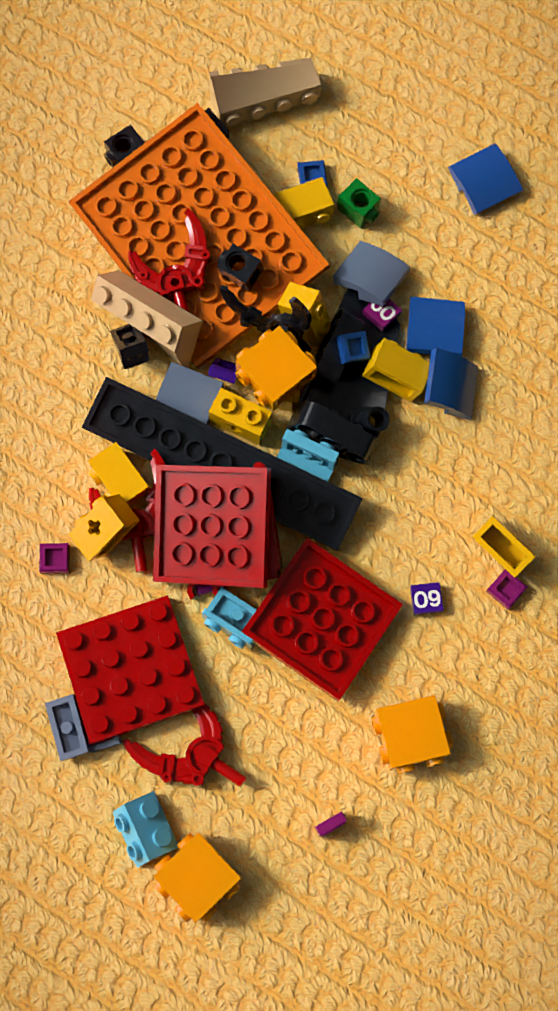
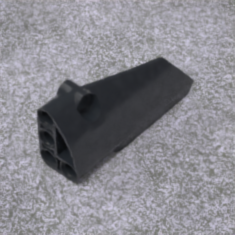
(339, 398)

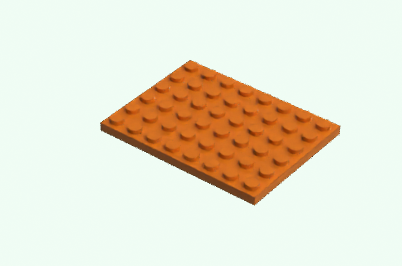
(197, 168)

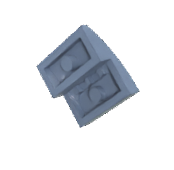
(371, 273)
(189, 391)
(69, 730)

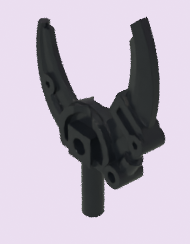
(296, 323)

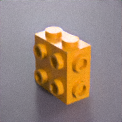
(275, 367)
(412, 734)
(196, 878)

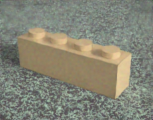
(263, 90)
(150, 313)

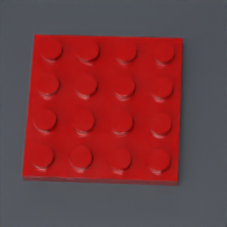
(212, 525)
(322, 619)
(129, 670)

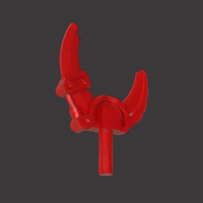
(177, 278)
(146, 525)
(199, 759)

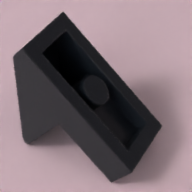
(130, 346)

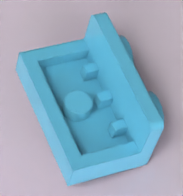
(308, 455)
(231, 616)
(144, 829)

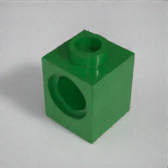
(359, 193)

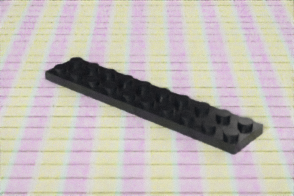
(146, 424)

